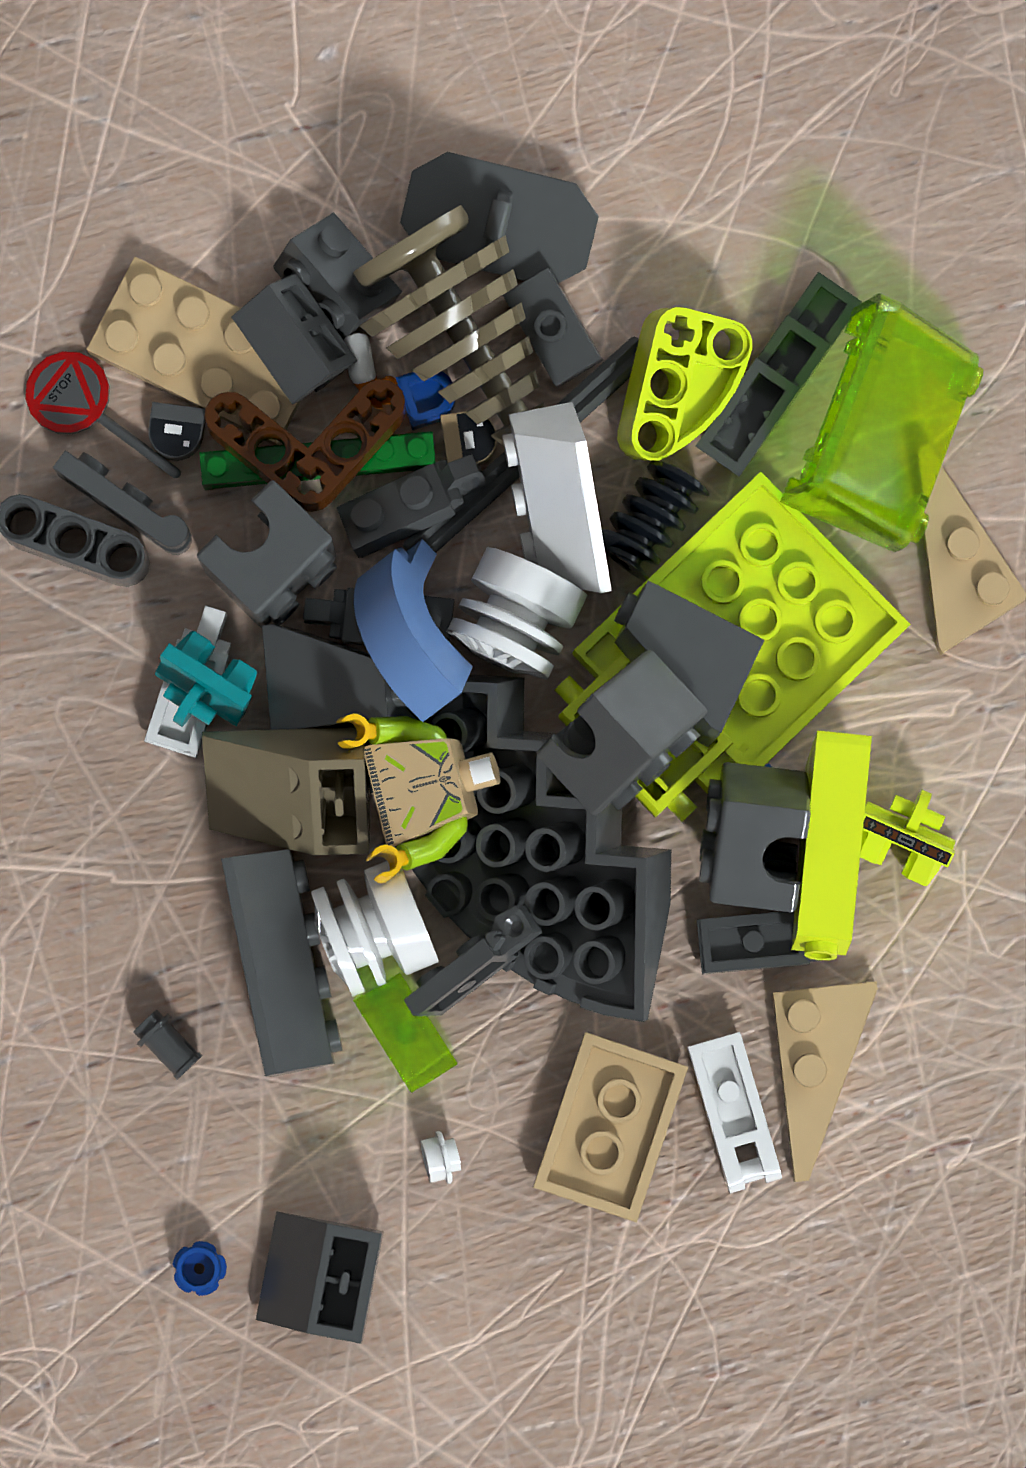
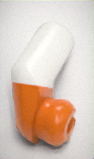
(364, 370)

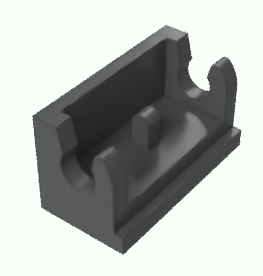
(293, 338)

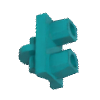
(200, 689)

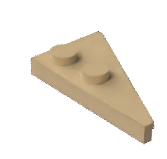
(966, 571)
(816, 1047)

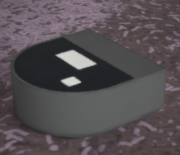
(176, 430)

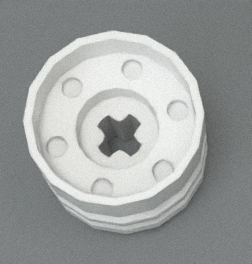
(516, 614)
(373, 929)

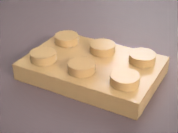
(610, 1127)

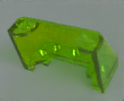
(886, 426)

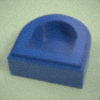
(422, 398)

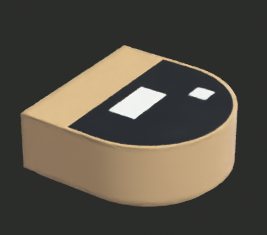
(465, 437)

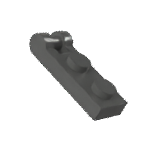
(126, 503)

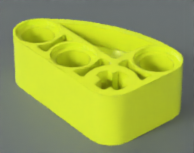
(696, 376)

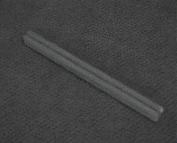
(499, 476)

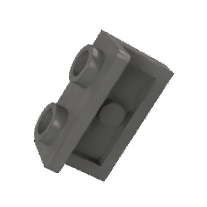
(325, 263)

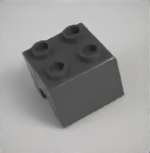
(273, 575)
(624, 735)
(739, 848)

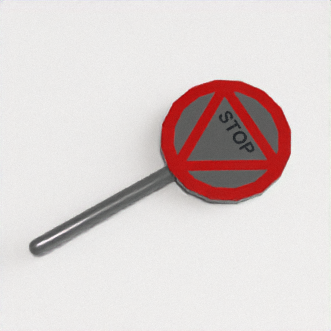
(71, 394)

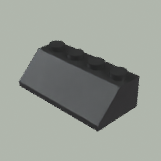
(280, 962)

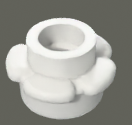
(440, 1158)

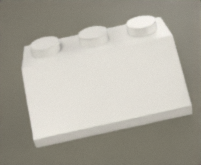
(557, 495)

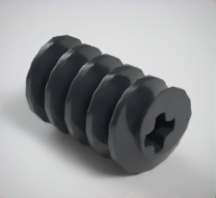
(650, 516)

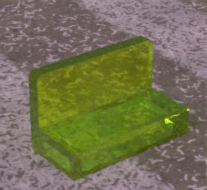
(407, 1039)

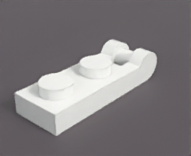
(734, 1110)

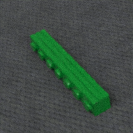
(397, 454)

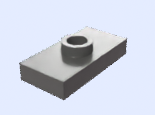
(554, 328)

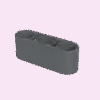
(91, 559)

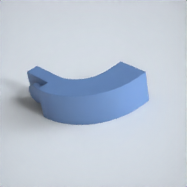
(402, 634)

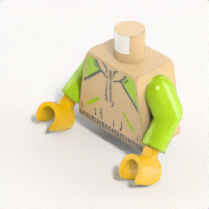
(419, 787)

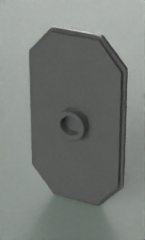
(542, 216)

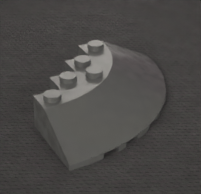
(540, 848)

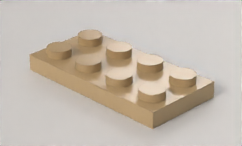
(185, 344)

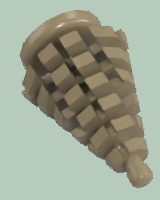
(436, 286)

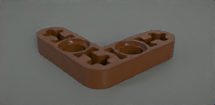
(318, 457)

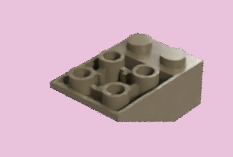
(289, 788)

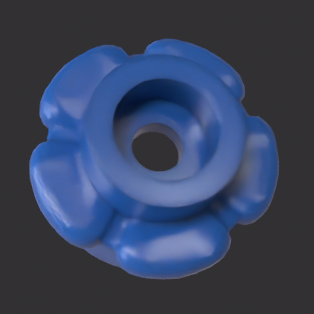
(188, 1279)

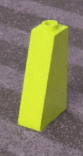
(832, 849)

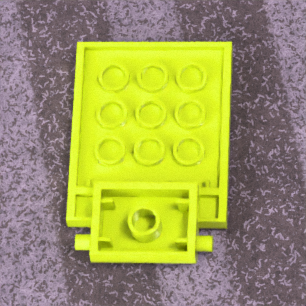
(782, 583)

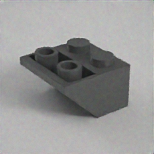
(319, 1277)

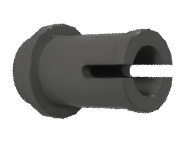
(167, 1043)

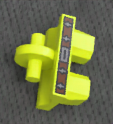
(926, 846)

